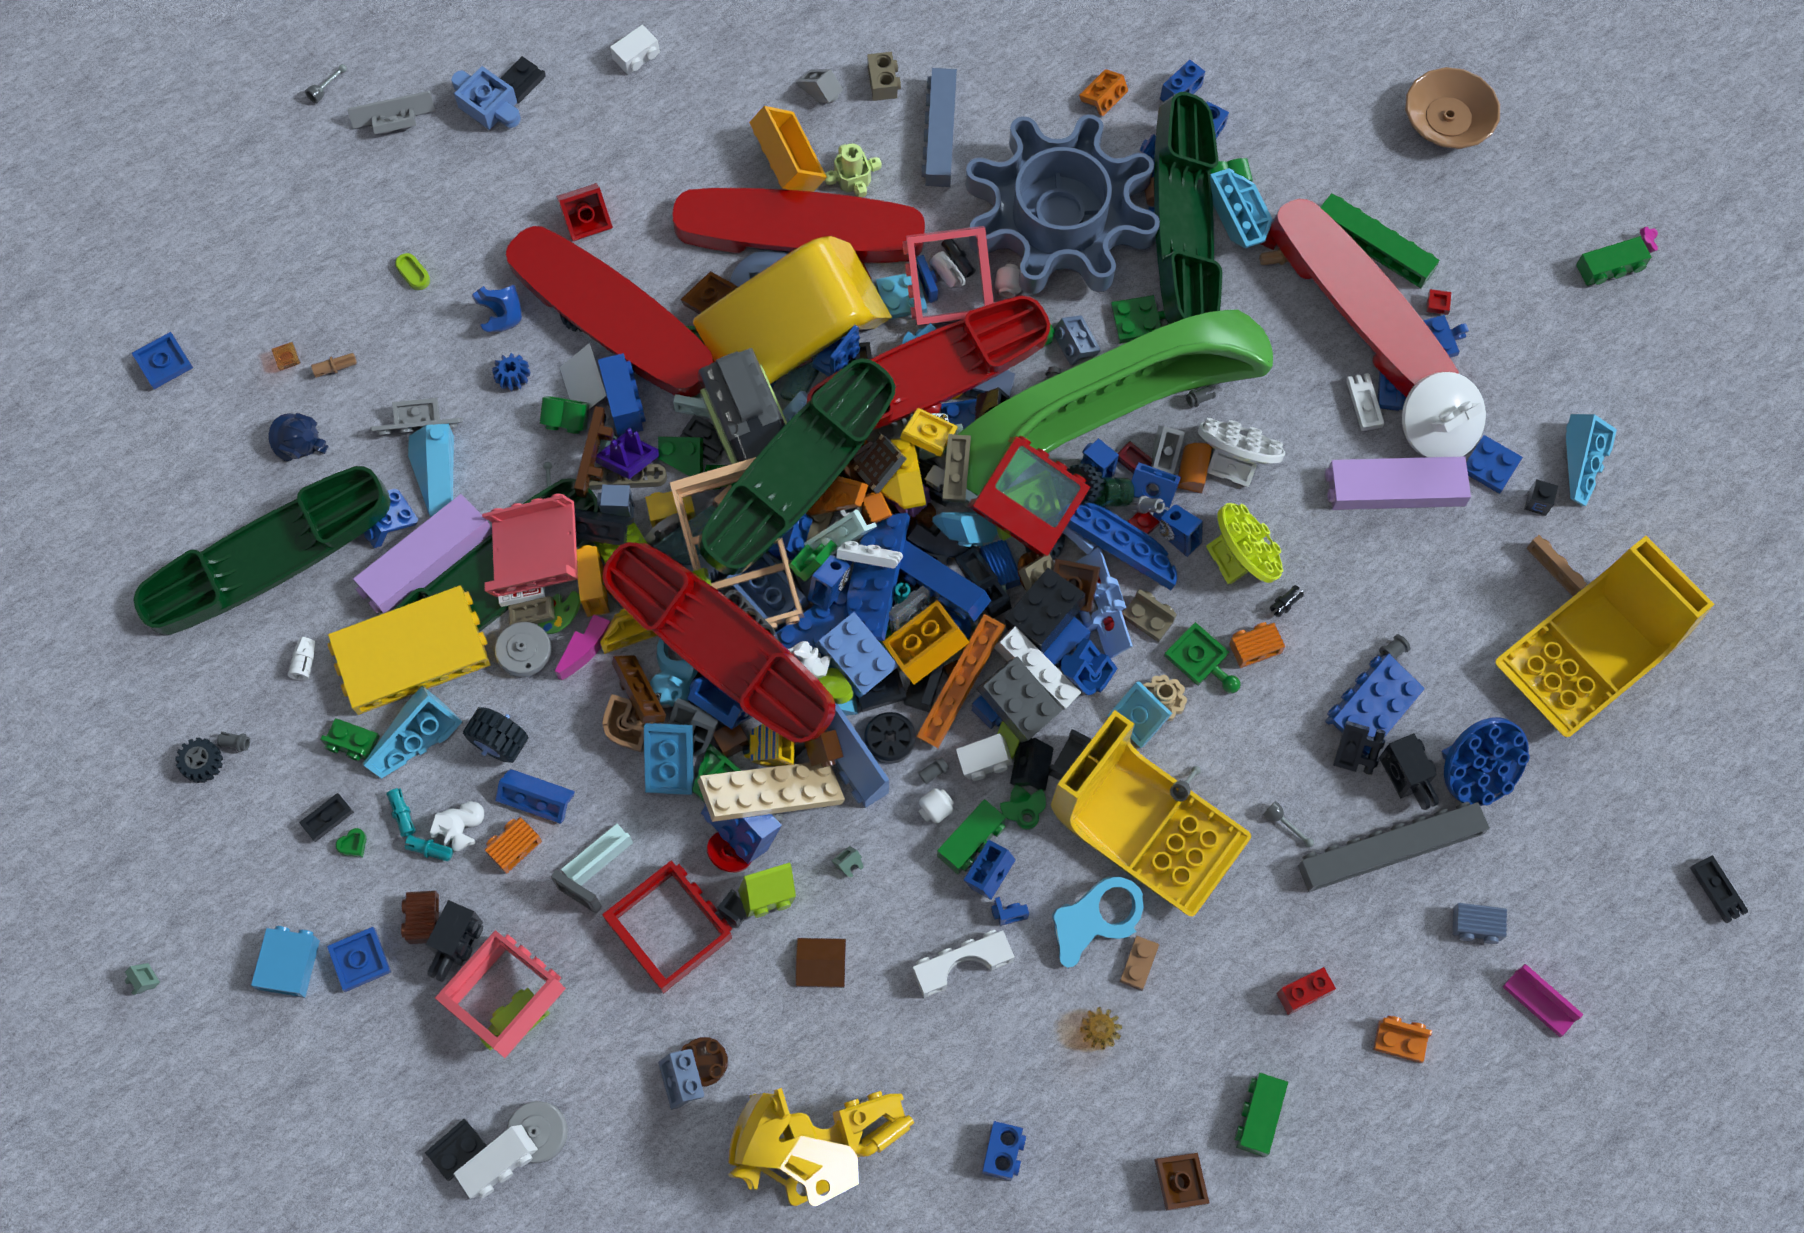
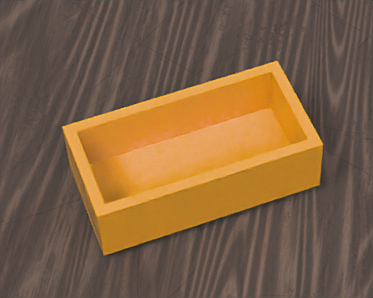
(787, 149)

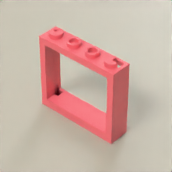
(911, 270)
(473, 972)

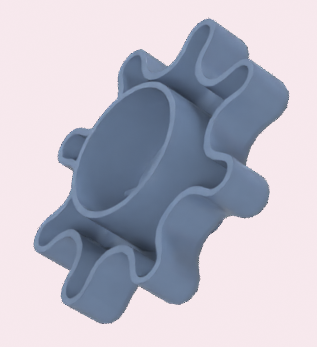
(1062, 203)

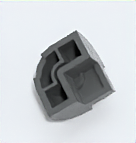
(703, 723)

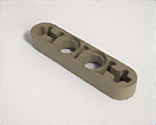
(640, 483)

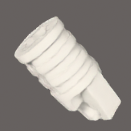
(302, 659)

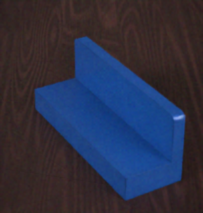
(534, 795)

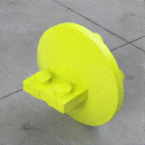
(1242, 546)

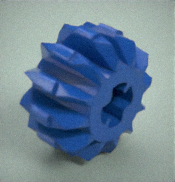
(511, 372)

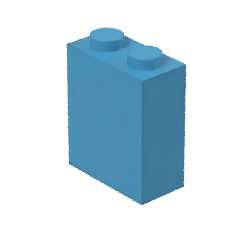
(285, 961)

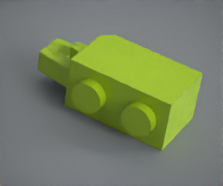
(504, 1015)

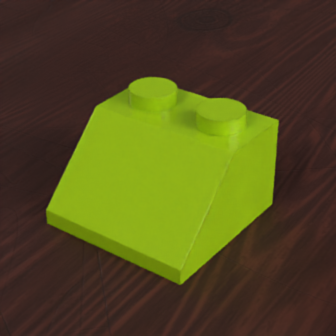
(767, 890)

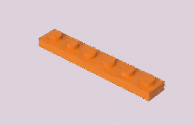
(961, 681)

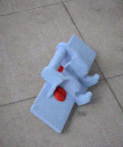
(1110, 603)

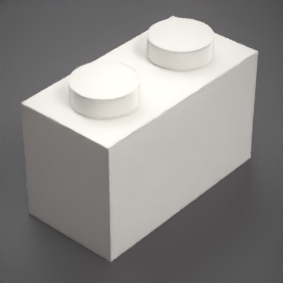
(635, 50)
(984, 757)

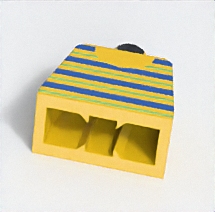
(769, 748)

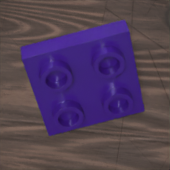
(627, 455)

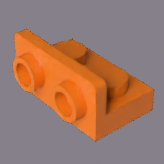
(1105, 91)
(1402, 1039)

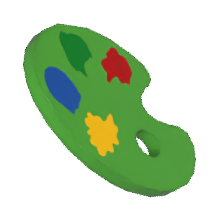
(562, 617)

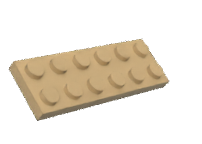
(769, 791)

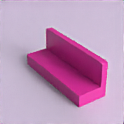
(1542, 1000)

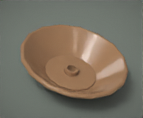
(1457, 94)

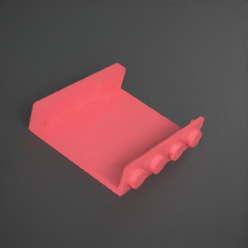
(533, 545)

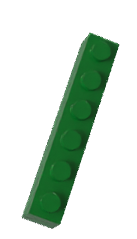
(1381, 242)

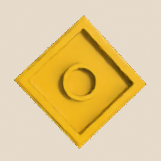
(928, 432)

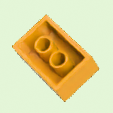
(925, 642)

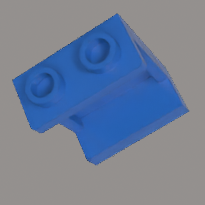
(716, 702)

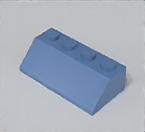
(858, 764)

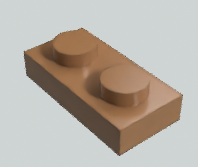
(1139, 963)

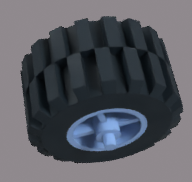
(495, 735)

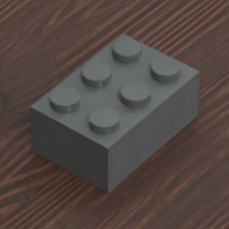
(1019, 699)

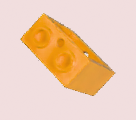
(590, 580)

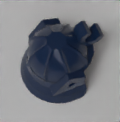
(295, 437)

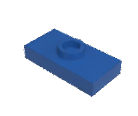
(927, 279)

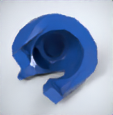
(504, 304)

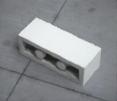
(496, 1162)

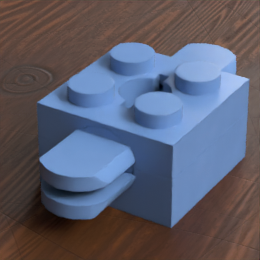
(486, 98)

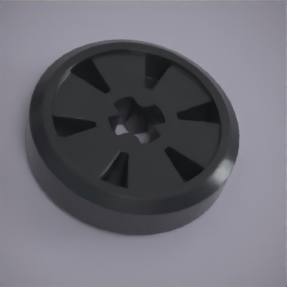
(890, 751)

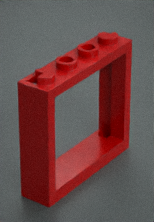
(693, 891)

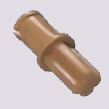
(1272, 257)
(333, 365)

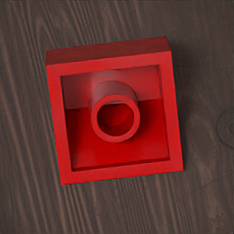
(584, 211)

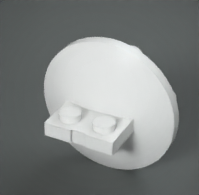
(1443, 415)
(1237, 454)

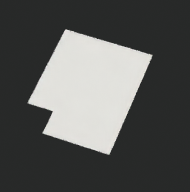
(583, 377)

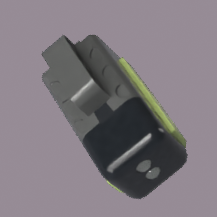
(741, 404)

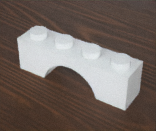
(1015, 644)
(990, 951)

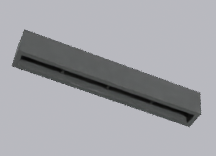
(1393, 846)

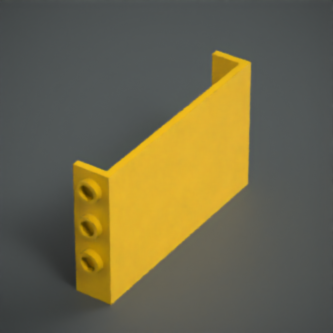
(408, 649)

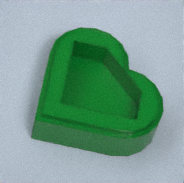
(352, 844)

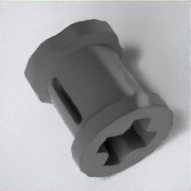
(1395, 647)

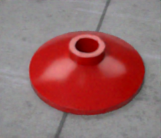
(717, 850)

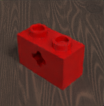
(1306, 991)

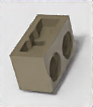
(881, 76)

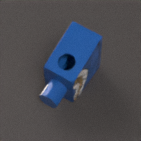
(1180, 528)
(828, 581)

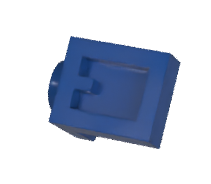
(1012, 913)

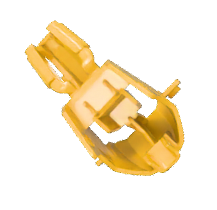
(811, 1155)

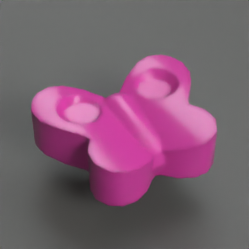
(1648, 236)

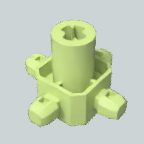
(852, 169)

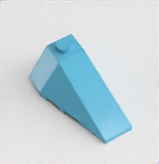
(1587, 445)
(433, 463)
(416, 728)

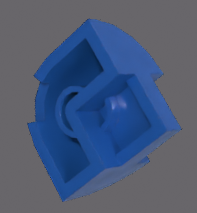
(1088, 668)

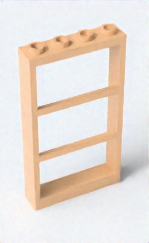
(718, 478)

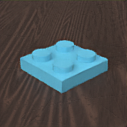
(896, 296)
(1144, 711)

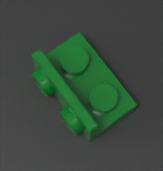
(810, 560)
(350, 739)

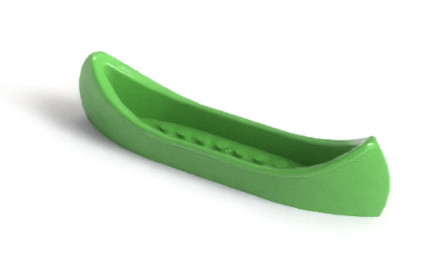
(1161, 363)

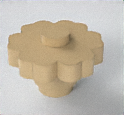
(1168, 693)

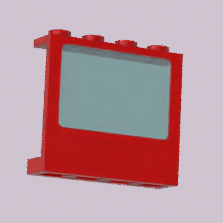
(1030, 496)

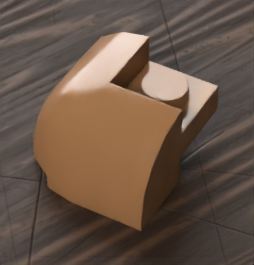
(621, 724)

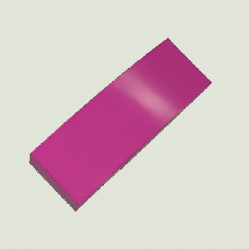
(582, 647)

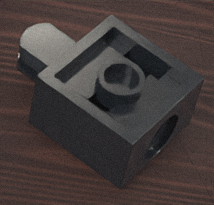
(1410, 770)
(452, 938)

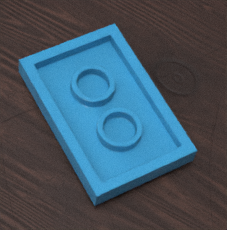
(668, 758)

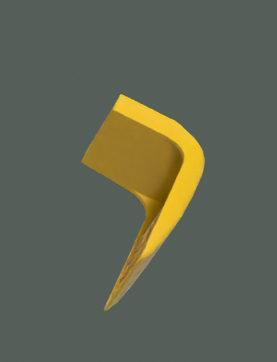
(794, 307)
(1605, 637)
(1127, 814)

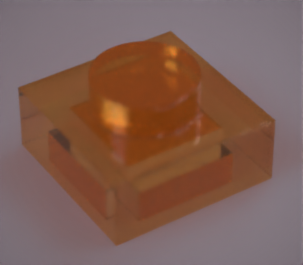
(286, 356)

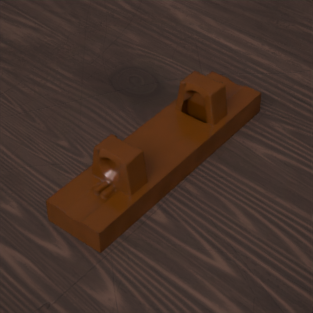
(587, 471)
(638, 689)

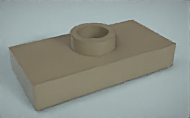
(532, 611)

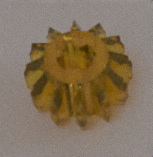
(1100, 1037)

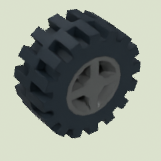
(1092, 479)
(197, 752)

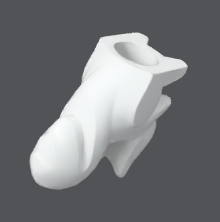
(811, 658)
(452, 823)

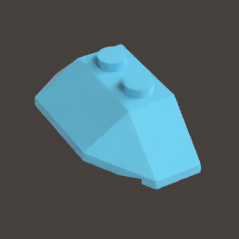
(1240, 208)
(966, 528)

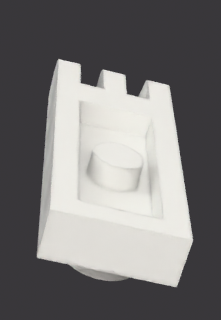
(1365, 402)
(868, 554)

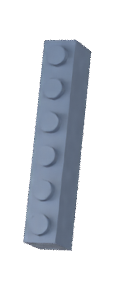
(940, 129)

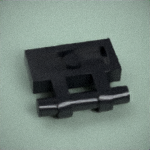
(1352, 744)

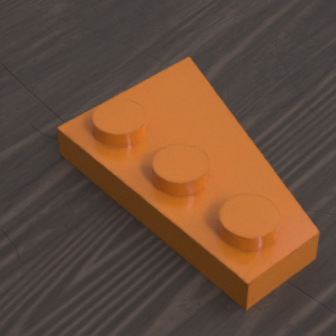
(840, 496)

